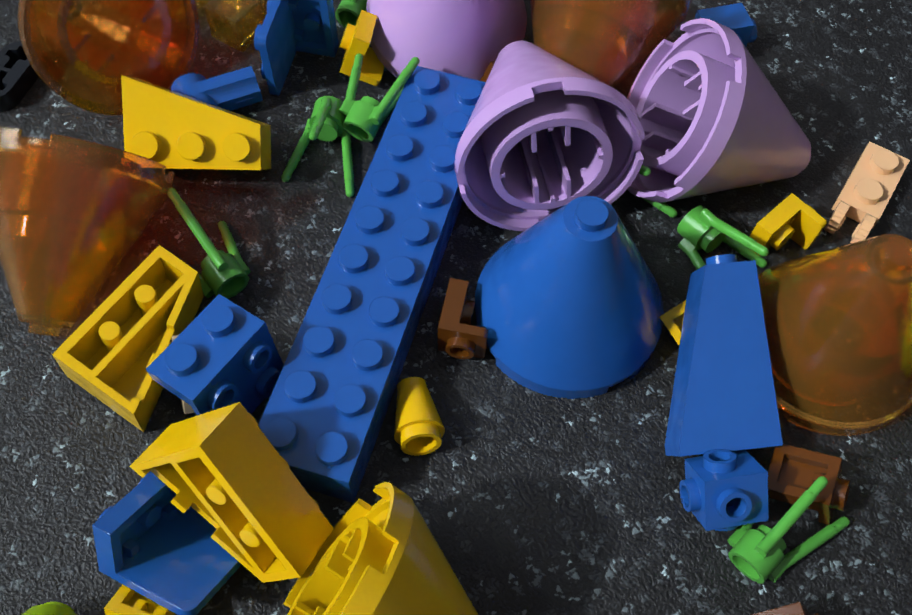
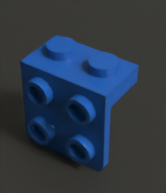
(290, 28)
(220, 360)
(161, 550)

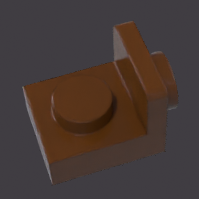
(455, 326)
(797, 468)

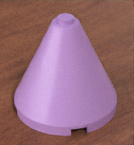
(445, 34)
(711, 118)
(544, 140)

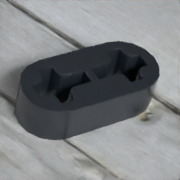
(15, 76)

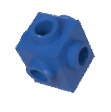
(725, 489)

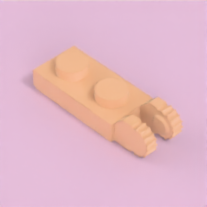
(867, 190)

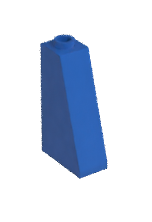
(723, 365)

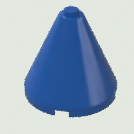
(570, 303)

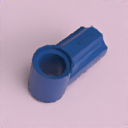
(224, 91)

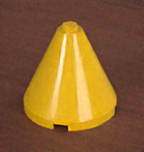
(380, 564)

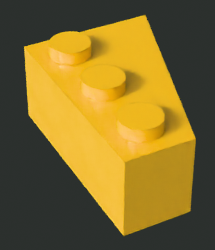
(190, 132)
(129, 332)
(242, 488)

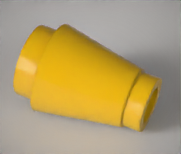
(417, 418)

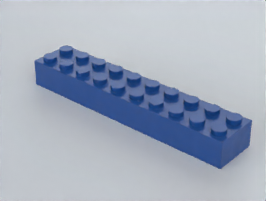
(372, 291)

